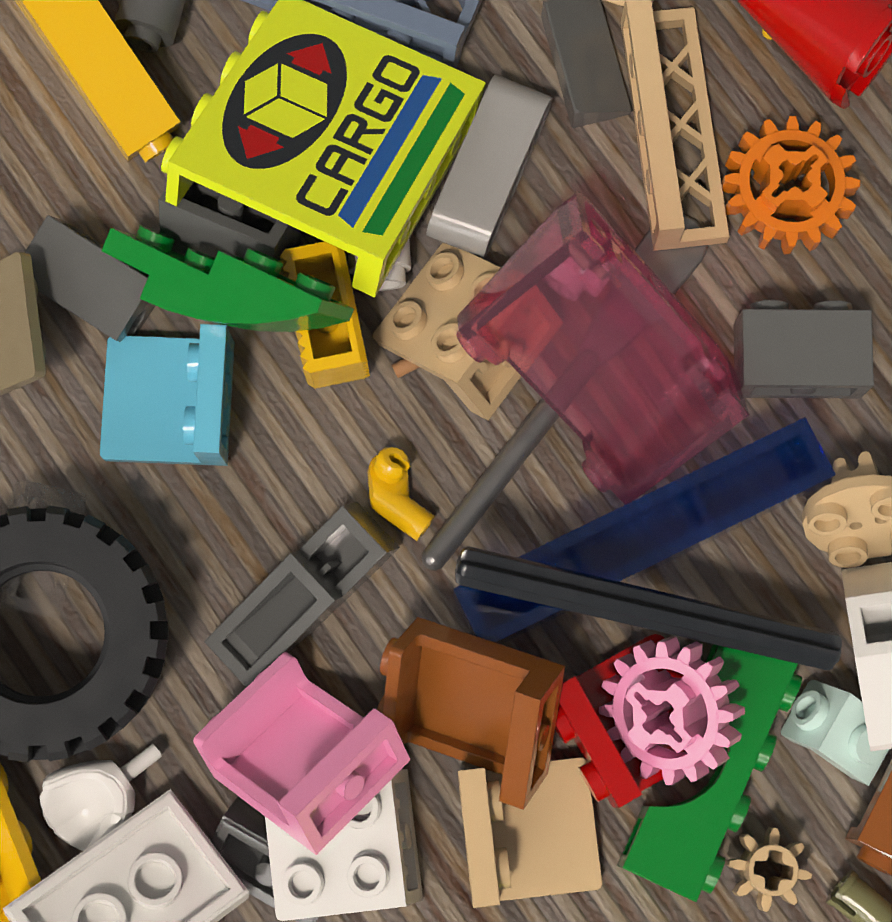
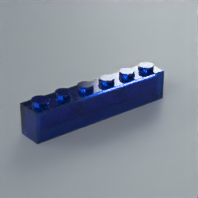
(663, 524)

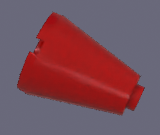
(832, 41)

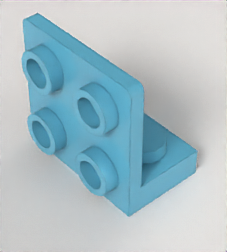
(168, 399)

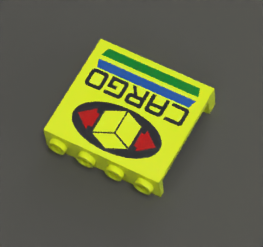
(328, 133)

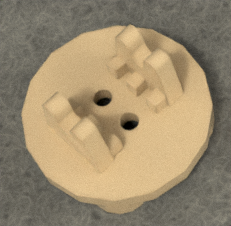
(851, 514)

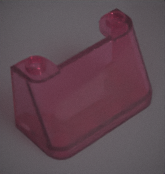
(605, 350)

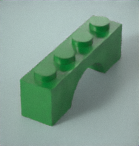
(681, 841)

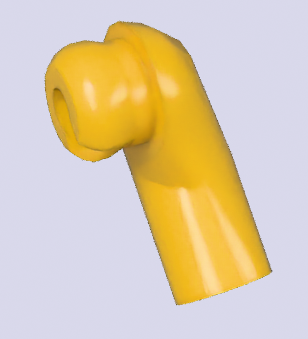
(390, 493)

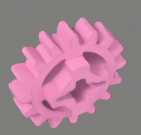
(699, 713)

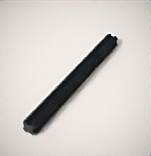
(647, 608)

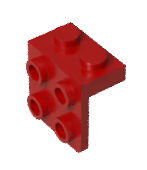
(580, 720)

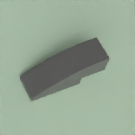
(302, 592)

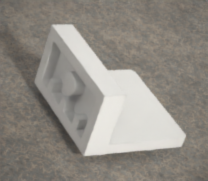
(360, 870)

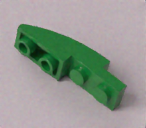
(226, 288)

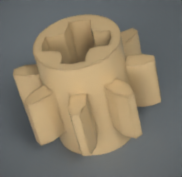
(776, 886)

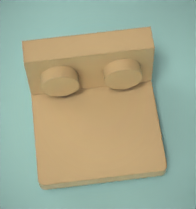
(425, 328)
(530, 850)

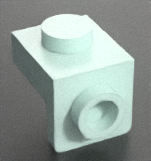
(835, 729)

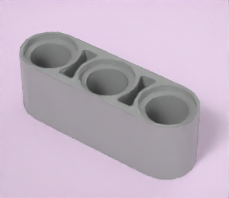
(489, 166)

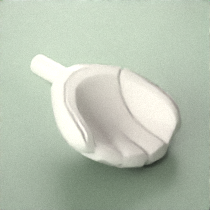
(92, 797)

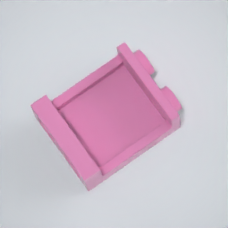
(300, 753)

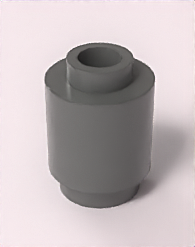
(149, 23)

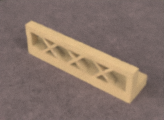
(654, 123)

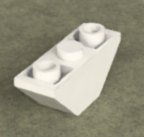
(870, 620)

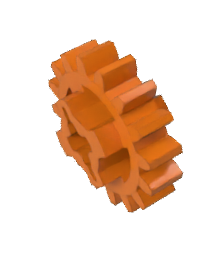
(804, 204)

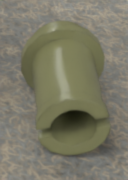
(859, 900)

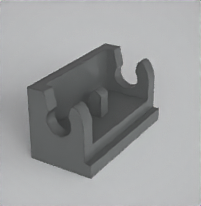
(88, 281)

